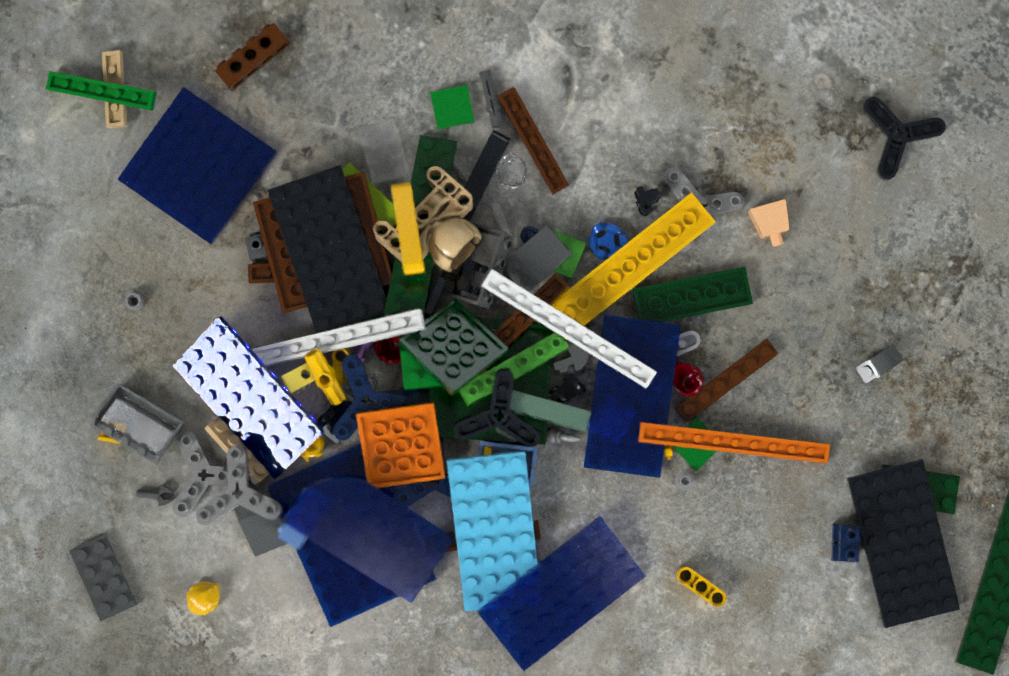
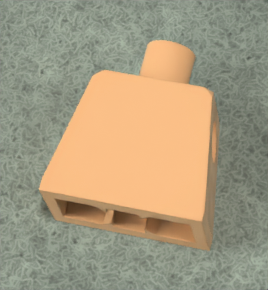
(771, 221)

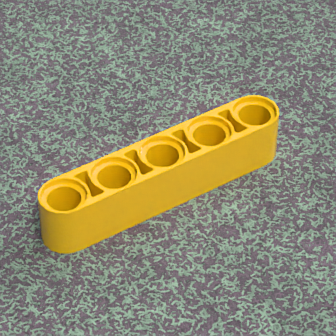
(407, 228)

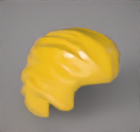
(203, 597)

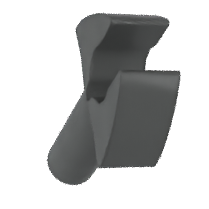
(155, 495)

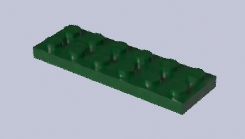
(693, 296)

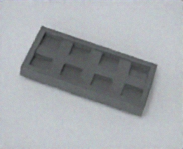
(103, 577)

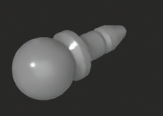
(557, 436)

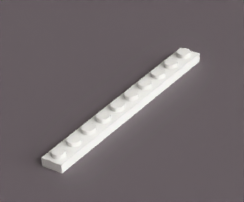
(569, 328)
(342, 337)

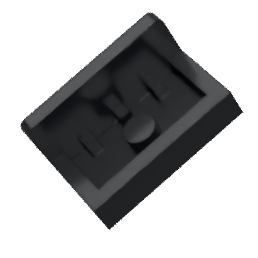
(331, 417)

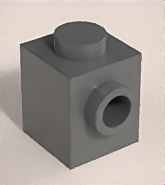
(255, 247)

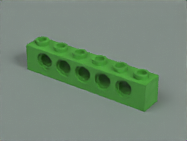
(518, 364)

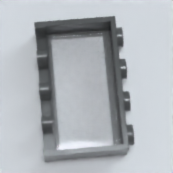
(490, 251)
(137, 423)

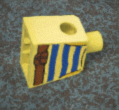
(294, 382)

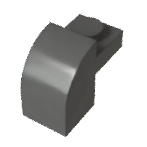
(577, 358)
(879, 364)

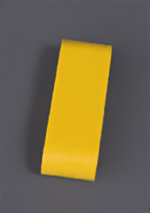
(709, 590)

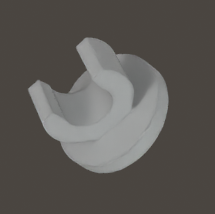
(684, 480)

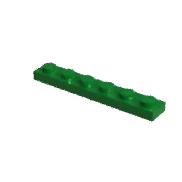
(101, 91)

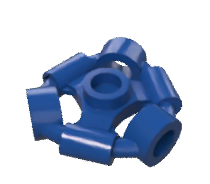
(606, 240)

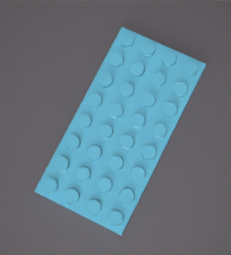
(491, 523)

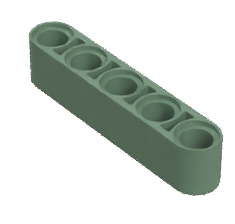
(549, 411)

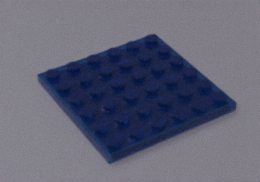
(197, 165)

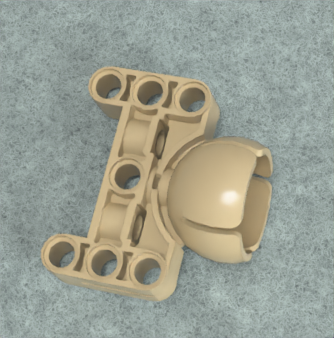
(444, 231)

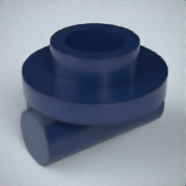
(527, 233)

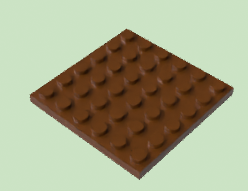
(281, 266)

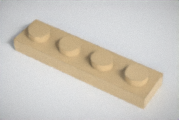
(114, 73)
(226, 439)

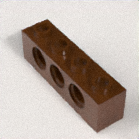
(263, 56)

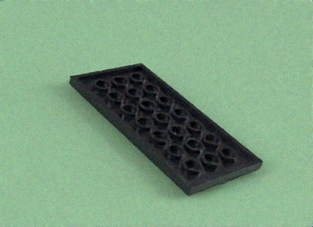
(328, 250)
(903, 543)

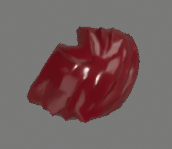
(388, 350)
(688, 379)

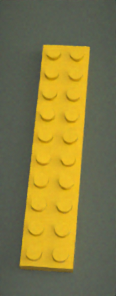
(635, 261)

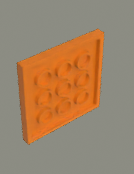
(401, 445)

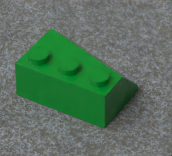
(414, 374)

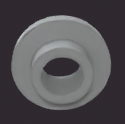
(128, 299)

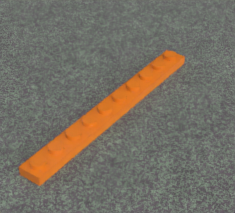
(733, 442)

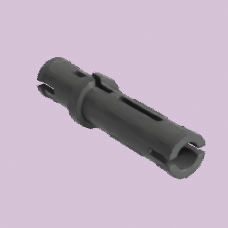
(496, 119)

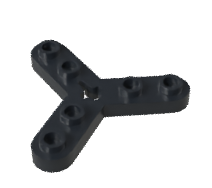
(889, 124)
(510, 422)

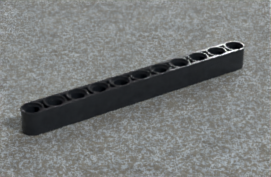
(477, 185)

